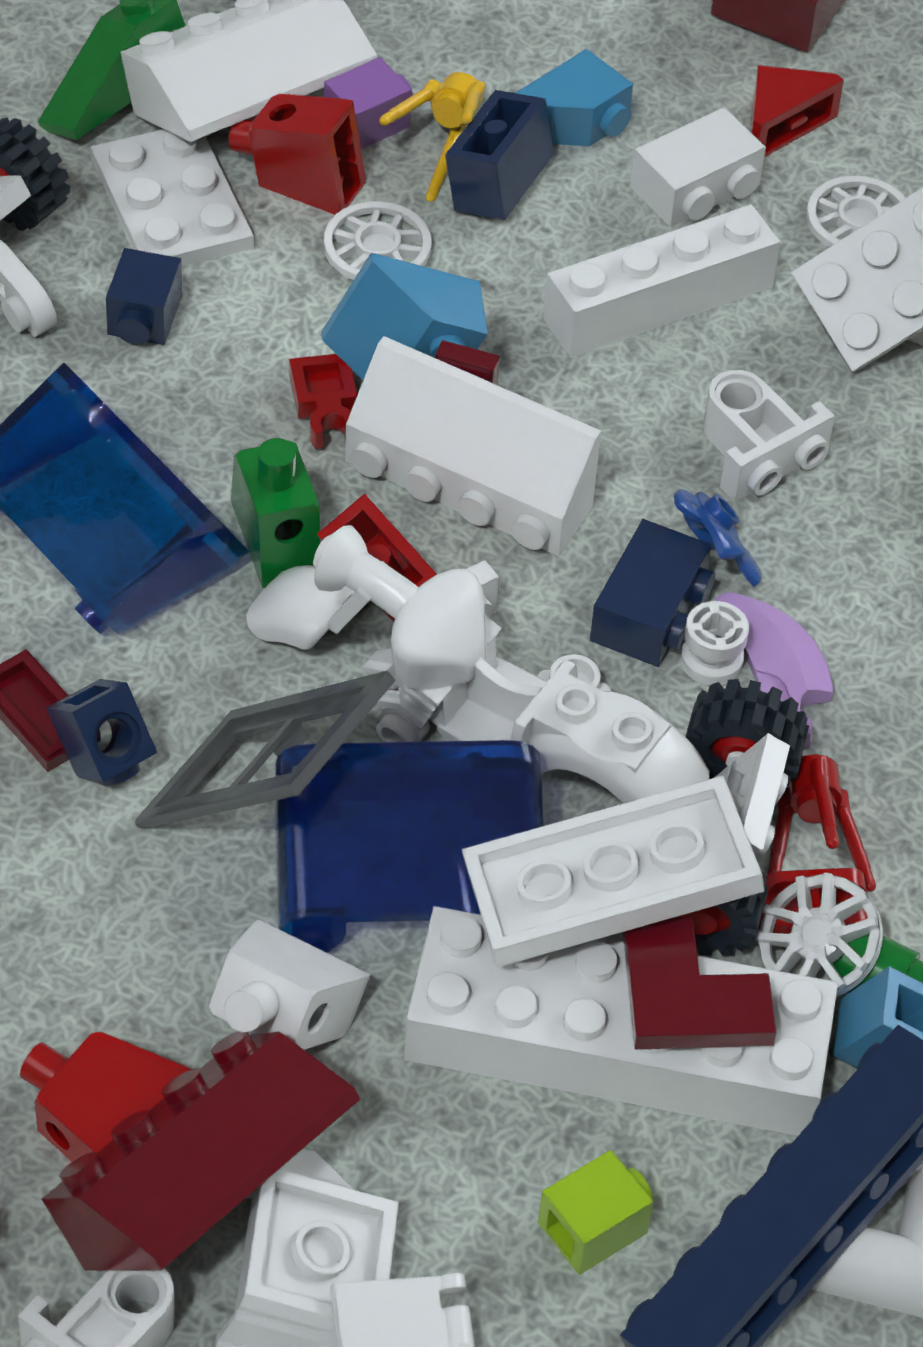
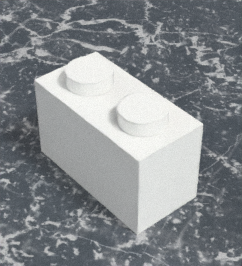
(697, 167)

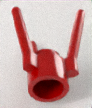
(817, 799)

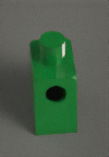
(272, 489)

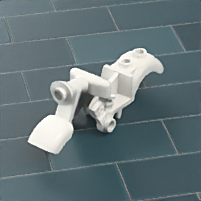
(452, 675)

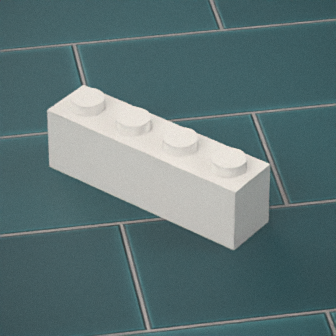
(660, 280)

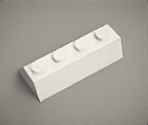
(238, 59)
(473, 447)

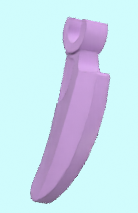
(783, 655)

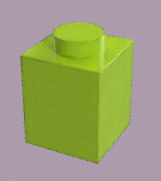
(596, 1211)

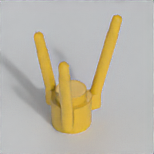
(453, 107)

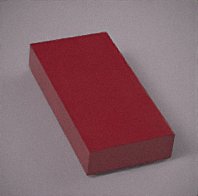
(24, 696)

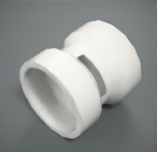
(714, 642)

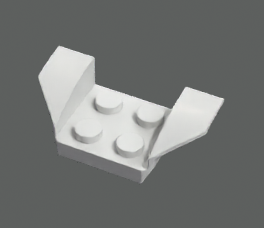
(300, 1240)

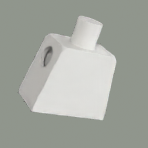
(280, 983)

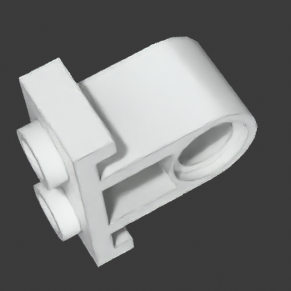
(761, 433)
(100, 1318)

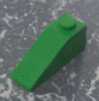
(97, 79)

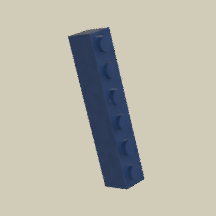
(799, 1212)

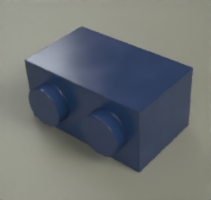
(499, 154)
(651, 593)

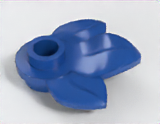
(714, 523)

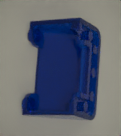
(105, 506)
(388, 829)

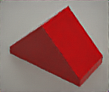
(792, 104)

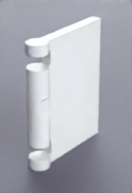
(401, 1313)

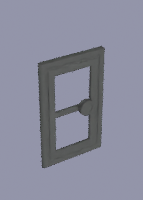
(351, 698)

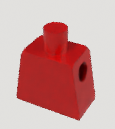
(305, 149)
(93, 1089)

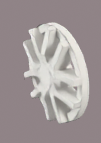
(853, 209)
(375, 236)
(820, 932)

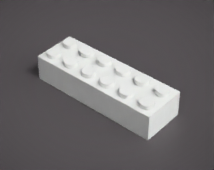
(569, 1029)

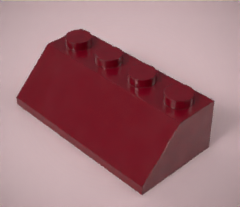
(195, 1152)

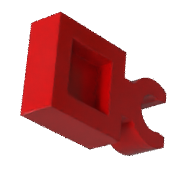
(323, 392)

